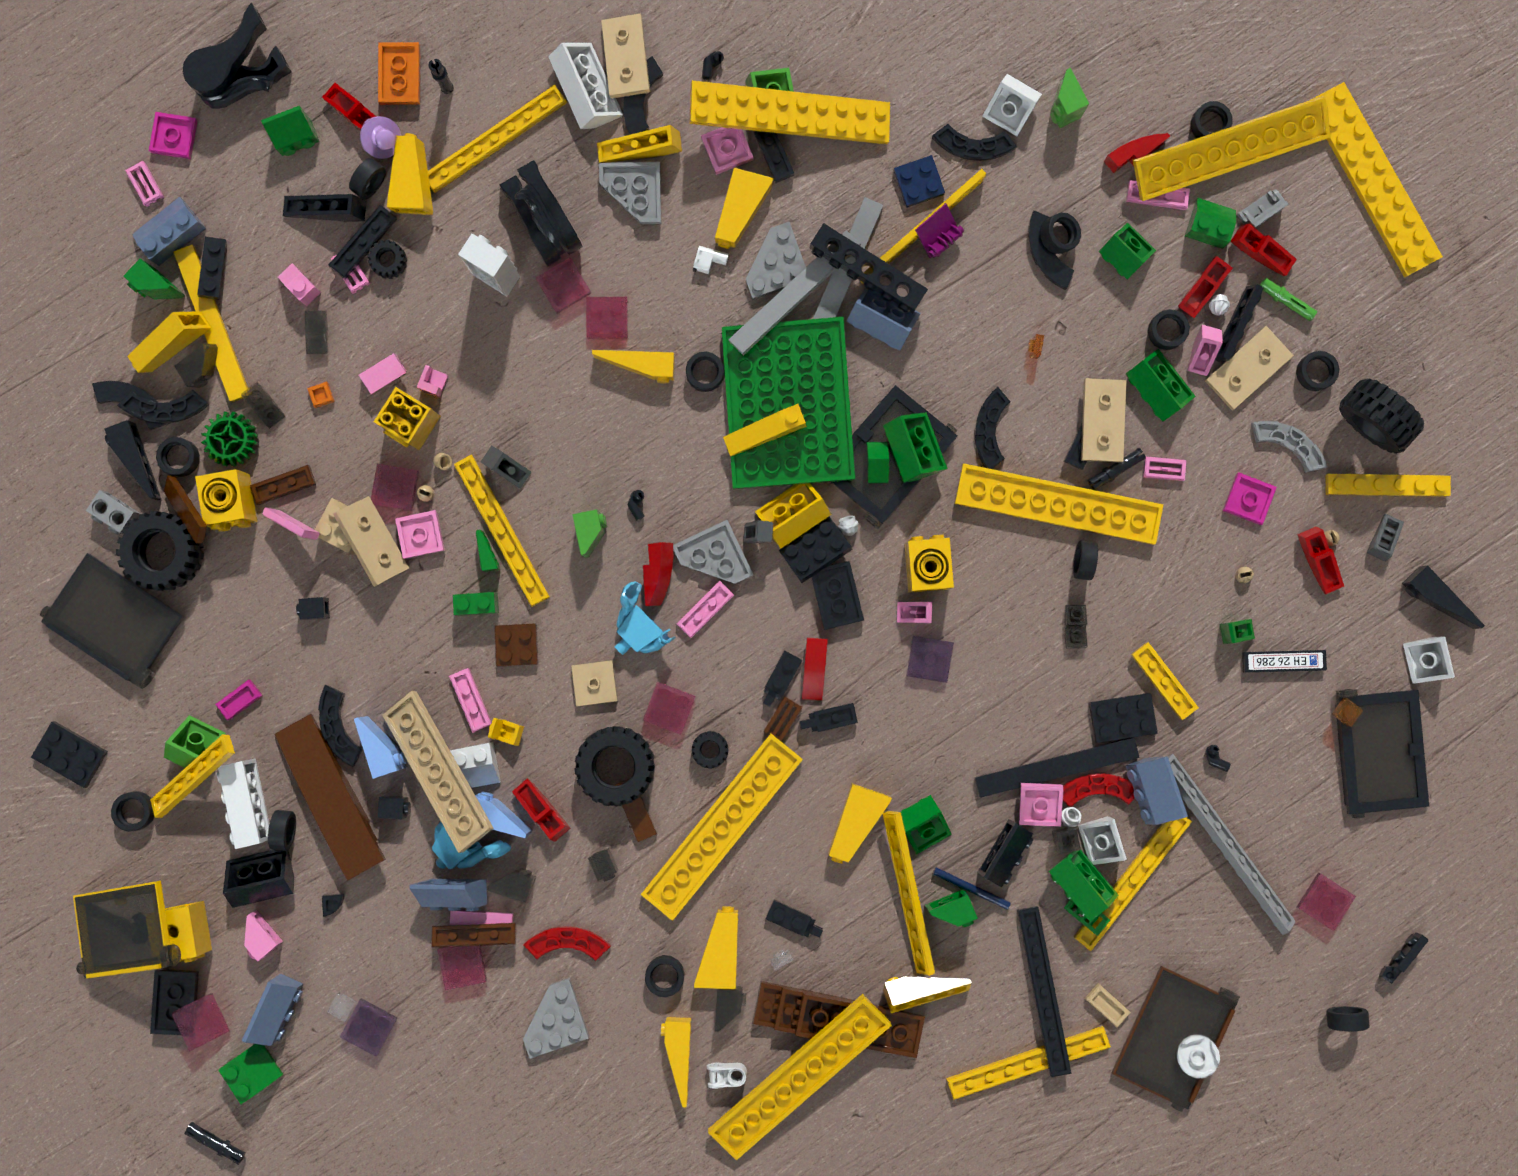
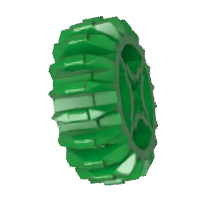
(230, 422)

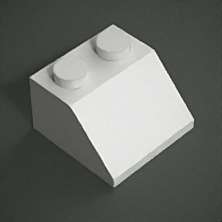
(1011, 105)
(478, 764)

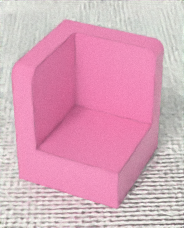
(432, 381)

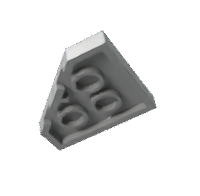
(635, 188)
(776, 262)
(715, 554)
(556, 1021)

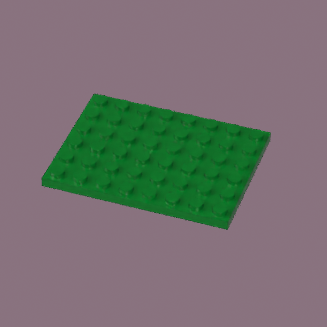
(792, 366)

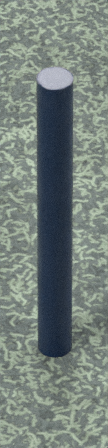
(971, 888)

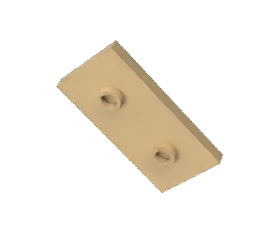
(625, 56)
(1249, 368)
(1103, 420)
(371, 541)

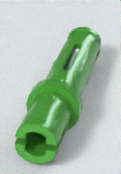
(1289, 300)

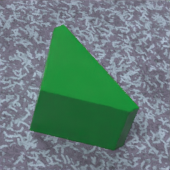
(877, 462)
(1237, 631)

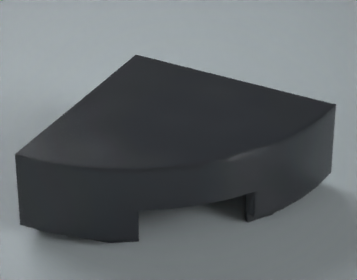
(331, 903)

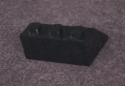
(1006, 853)
(258, 877)

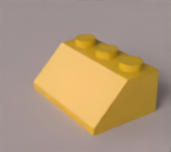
(794, 513)

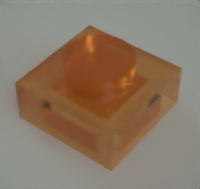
(1035, 346)
(1347, 712)

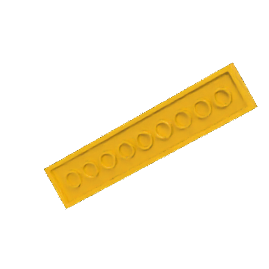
(789, 112)
(1232, 148)
(1377, 184)
(1059, 504)
(721, 826)
(799, 1077)

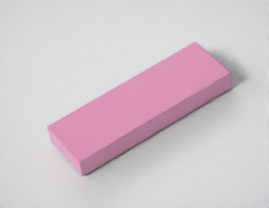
(1176, 199)
(290, 523)
(705, 609)
(470, 700)
(464, 917)

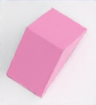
(914, 612)

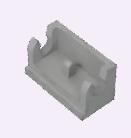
(1262, 209)

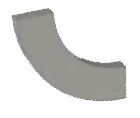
(1292, 439)

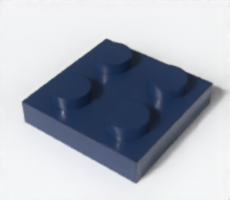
(919, 181)

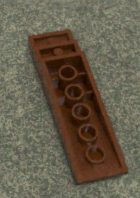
(330, 797)
(809, 1012)

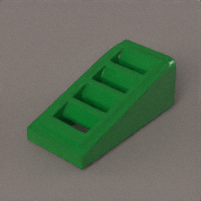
(487, 557)
(1098, 929)

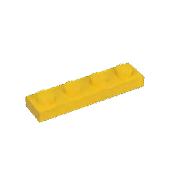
(1164, 681)

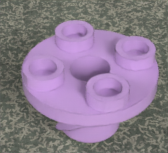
(379, 136)

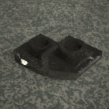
(316, 332)
(263, 405)
(1075, 626)

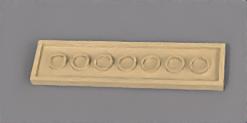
(437, 772)

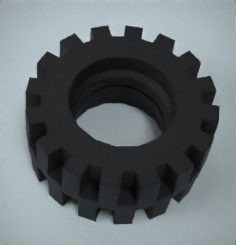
(396, 267)
(707, 762)

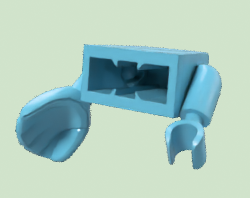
(636, 626)
(450, 858)

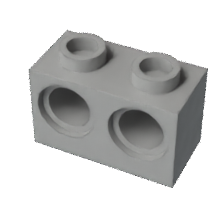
(114, 510)

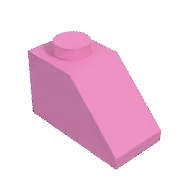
(299, 284)
(1205, 350)
(259, 937)

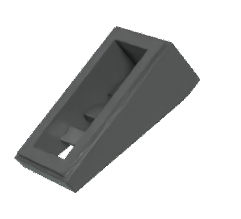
(758, 532)
(1380, 549)

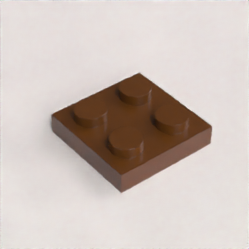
(516, 644)

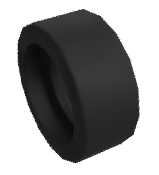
(1211, 106)
(367, 178)
(1073, 230)
(1182, 322)
(697, 358)
(1331, 363)
(166, 445)
(1085, 560)
(117, 813)
(281, 830)
(664, 992)
(1347, 1019)

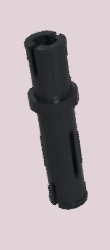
(440, 75)
(1110, 473)
(215, 1143)

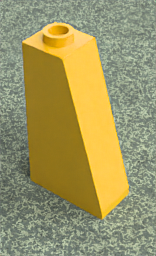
(409, 178)
(741, 204)
(168, 339)
(856, 820)
(720, 955)

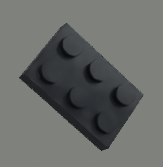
(815, 549)
(837, 596)
(1123, 717)
(69, 754)
(171, 992)

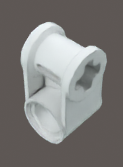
(725, 1076)

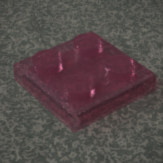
(563, 285)
(607, 317)
(394, 487)
(669, 708)
(1326, 901)
(461, 966)
(200, 1022)

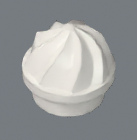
(1219, 304)
(848, 525)
(1071, 817)

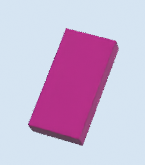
(238, 700)

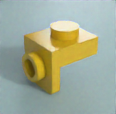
(505, 731)

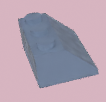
(168, 231)
(882, 319)
(1156, 790)
(451, 893)
(273, 1011)

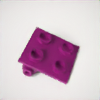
(938, 232)

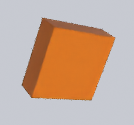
(321, 394)

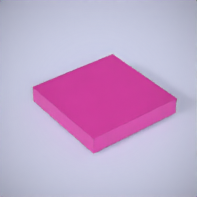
(173, 135)
(1249, 498)

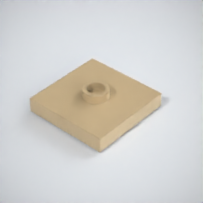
(594, 683)

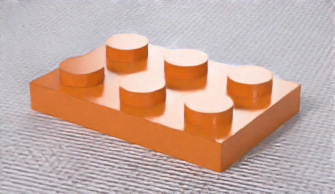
(399, 73)

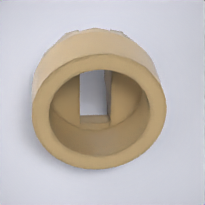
(442, 461)
(424, 498)
(1336, 536)
(1244, 570)

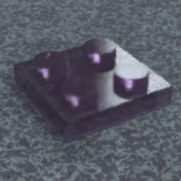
(929, 659)
(368, 1027)

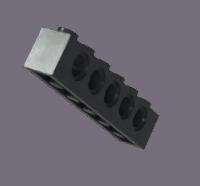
(827, 236)

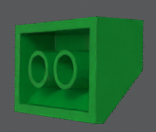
(1160, 385)
(915, 446)
(1083, 884)

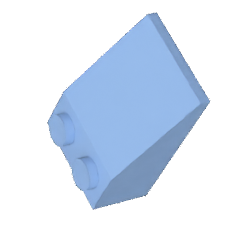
(380, 751)
(502, 817)

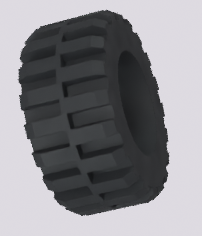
(1381, 415)
(133, 552)
(588, 776)

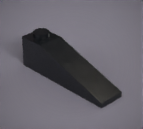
(325, 207)
(127, 445)
(1430, 589)

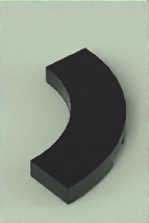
(634, 104)
(973, 149)
(1047, 261)
(116, 391)
(165, 412)
(986, 428)
(333, 728)

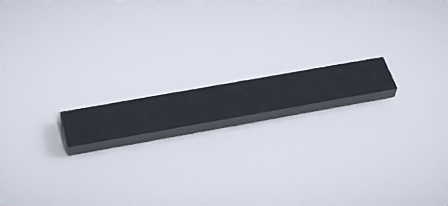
(1057, 767)
(1044, 991)

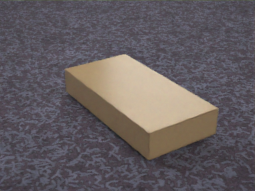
(1107, 1005)

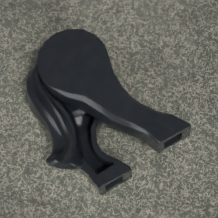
(218, 70)
(541, 214)

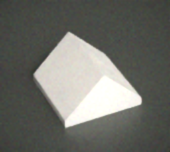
(1428, 660)
(1102, 841)

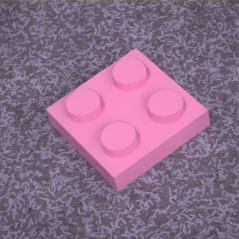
(726, 148)
(419, 534)
(1040, 804)

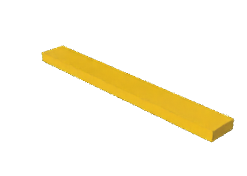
(495, 138)
(951, 202)
(226, 358)
(501, 530)
(1136, 876)
(908, 893)
(1024, 1064)

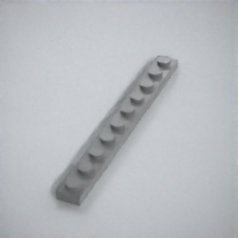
(1231, 849)

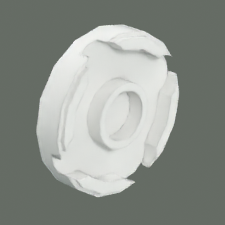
(1198, 1056)

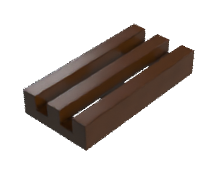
(791, 704)

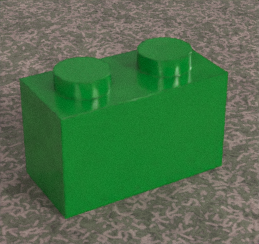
(475, 604)

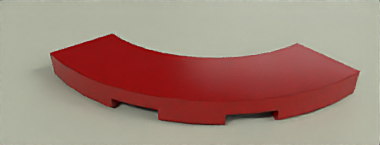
(1097, 784)
(567, 937)

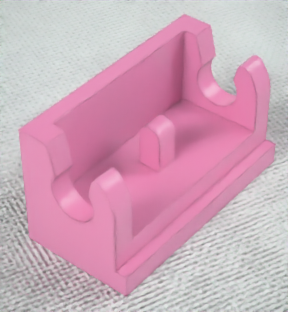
(382, 373)

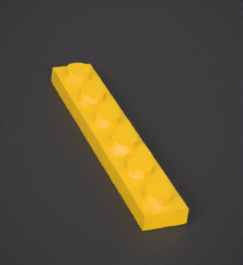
(1388, 485)
(192, 776)

